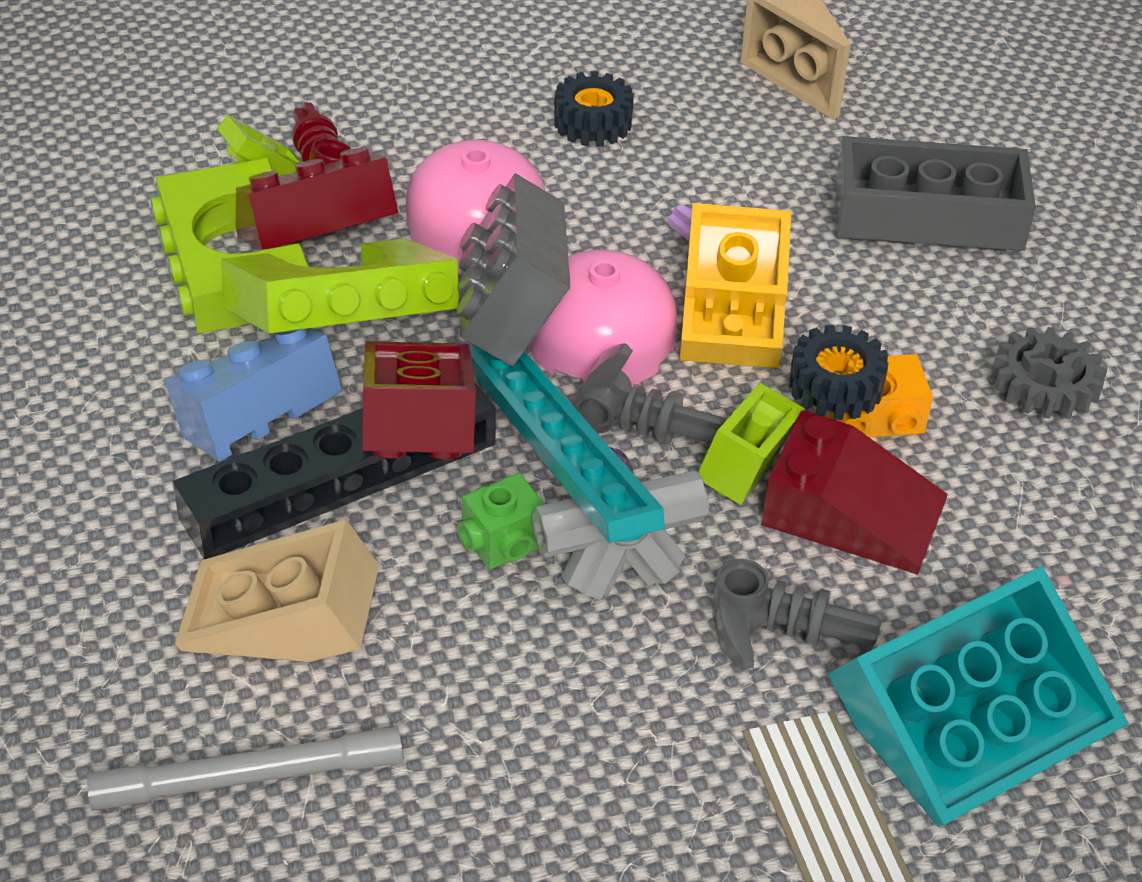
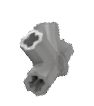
(595, 562)

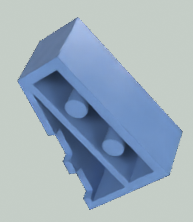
(251, 387)

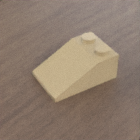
(798, 50)
(283, 598)

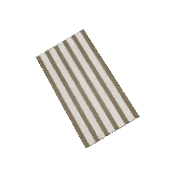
(825, 802)

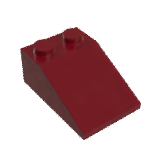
(418, 399)
(851, 495)

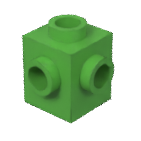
(499, 521)

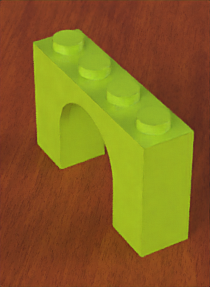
(195, 211)
(392, 282)

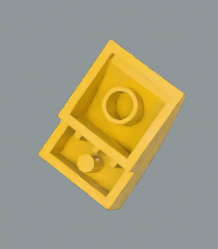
(736, 285)

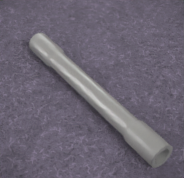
(145, 783)

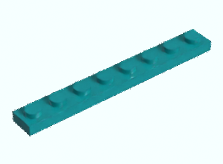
(570, 448)

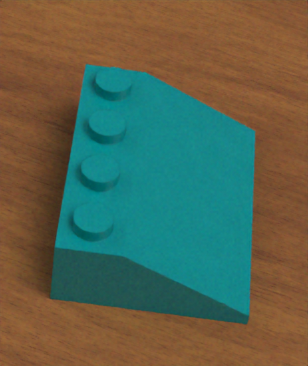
(980, 697)

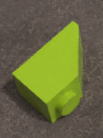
(749, 443)

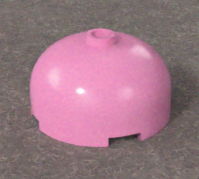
(454, 187)
(609, 304)

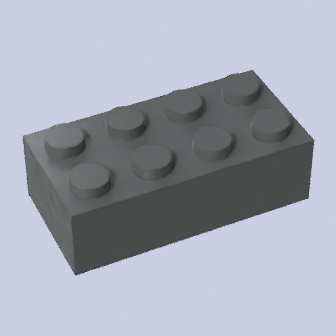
(934, 193)
(513, 269)

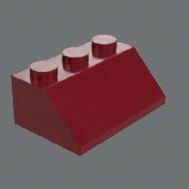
(314, 199)

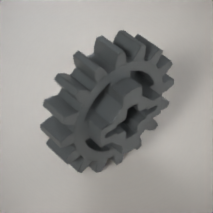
(1048, 372)

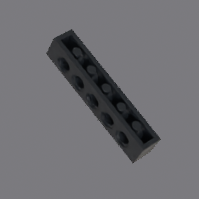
(299, 481)

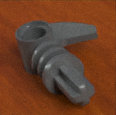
(610, 396)
(746, 602)

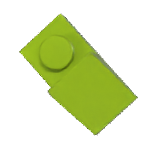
(251, 144)

